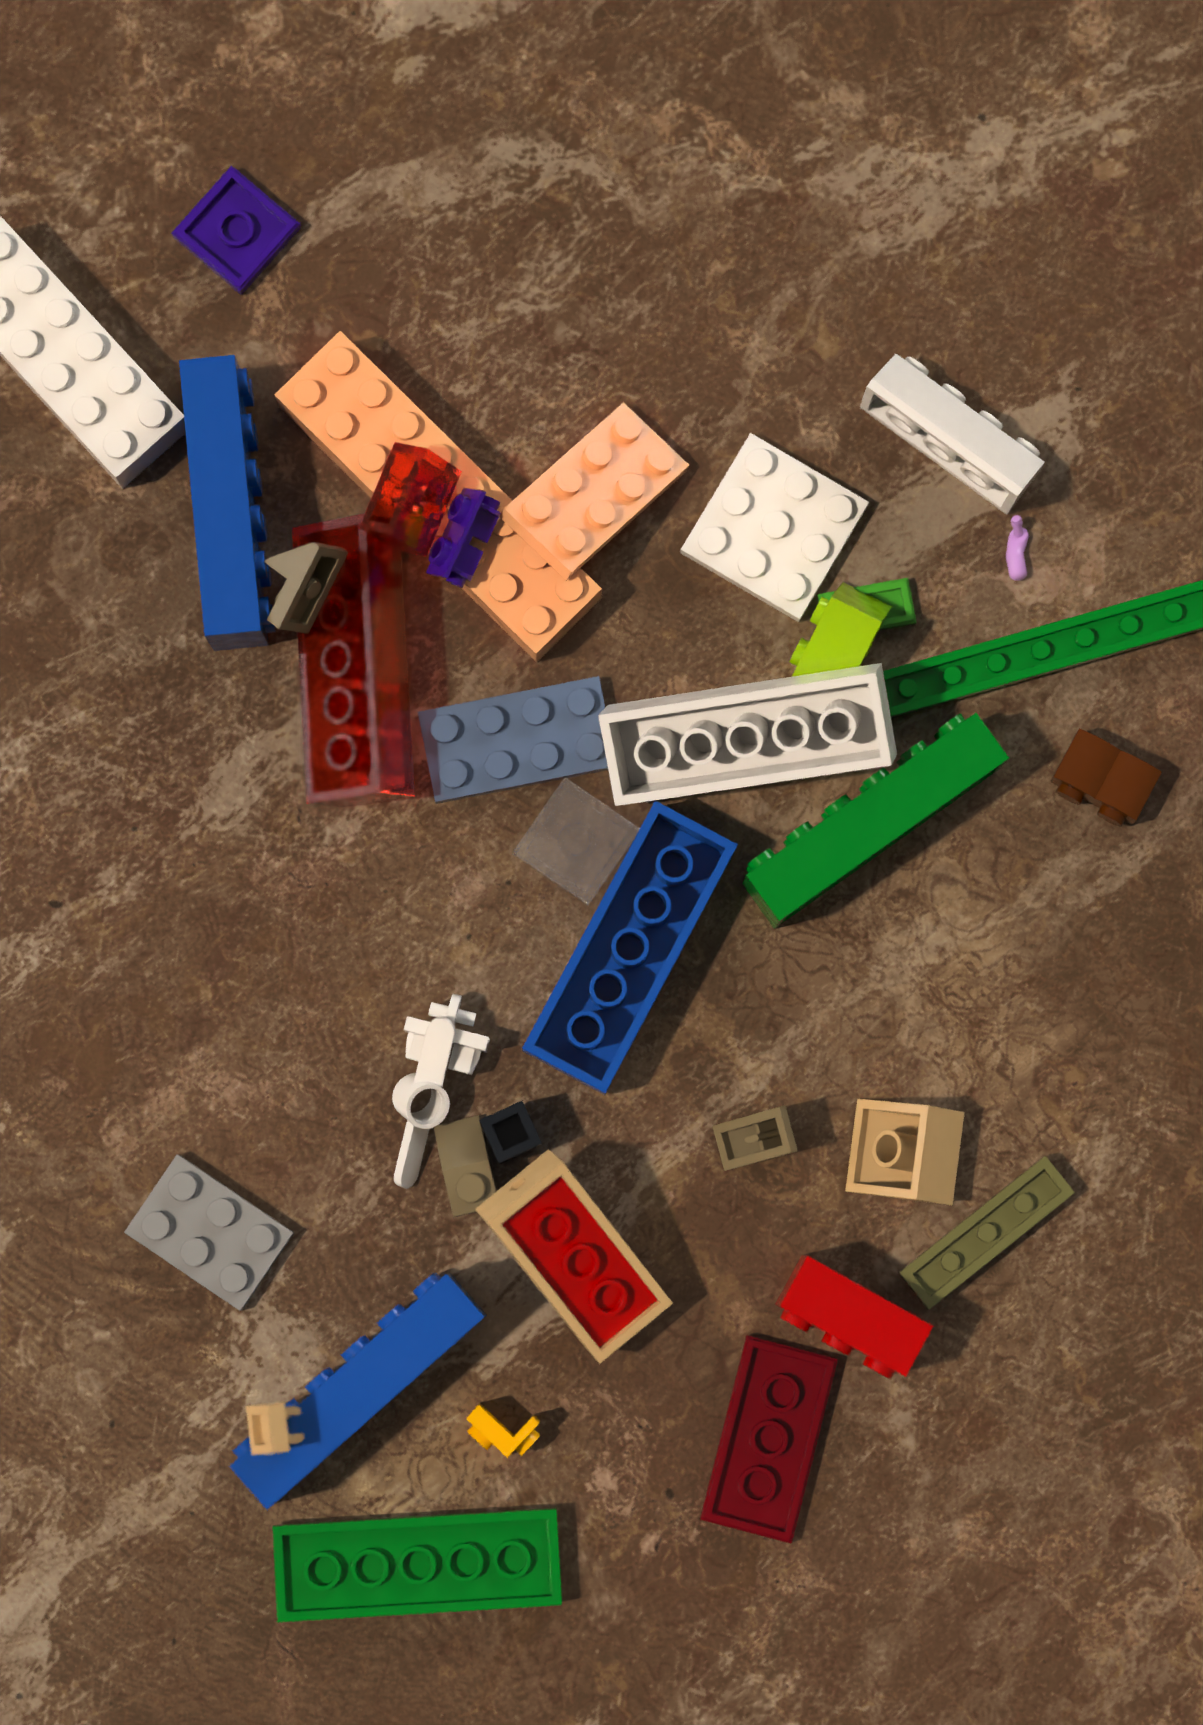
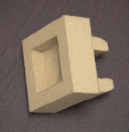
(269, 1428)

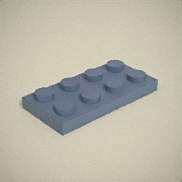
(514, 740)

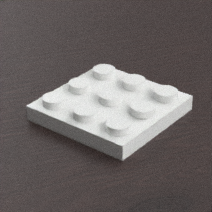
(774, 527)

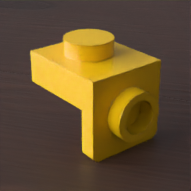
(490, 1431)

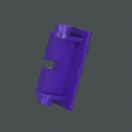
(469, 516)

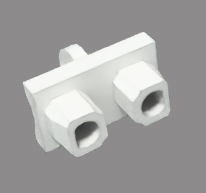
(466, 1046)

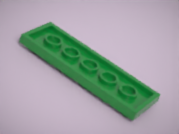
(417, 1565)

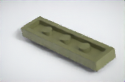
(986, 1232)

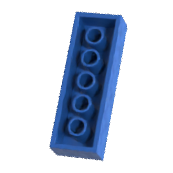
(223, 502)
(629, 947)
(363, 1385)

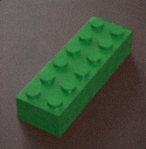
(875, 820)

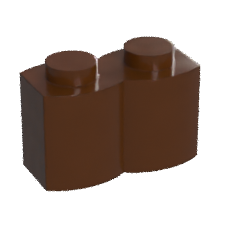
(1105, 777)

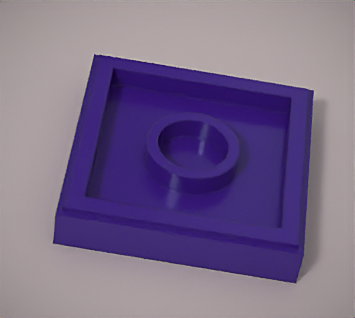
(236, 230)

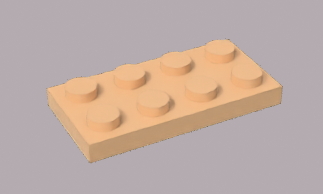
(594, 491)

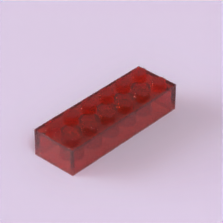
(356, 675)

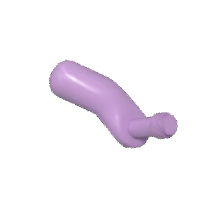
(1015, 550)

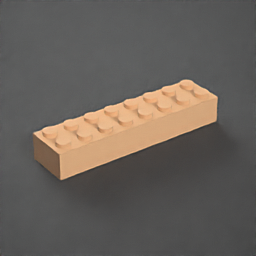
(356, 419)

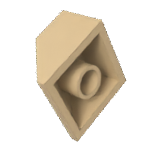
(905, 1151)

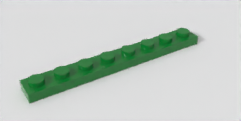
(1044, 649)

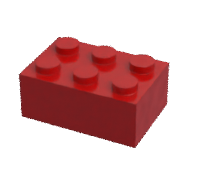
(852, 1318)

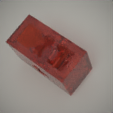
(410, 499)

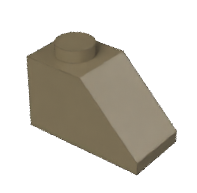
(465, 1164)

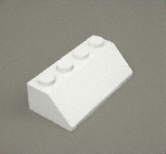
(951, 432)

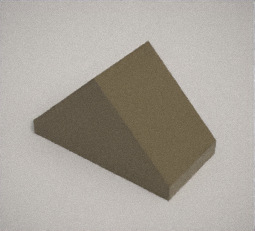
(755, 1138)

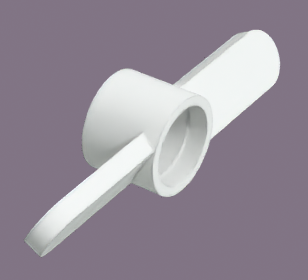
(429, 1075)

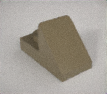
(309, 577)

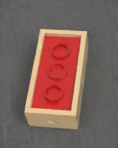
(574, 1256)

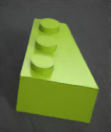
(843, 632)

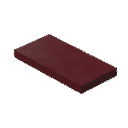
(768, 1439)

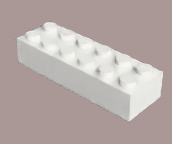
(80, 367)
(748, 734)

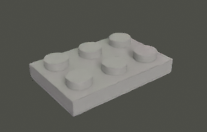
(209, 1232)

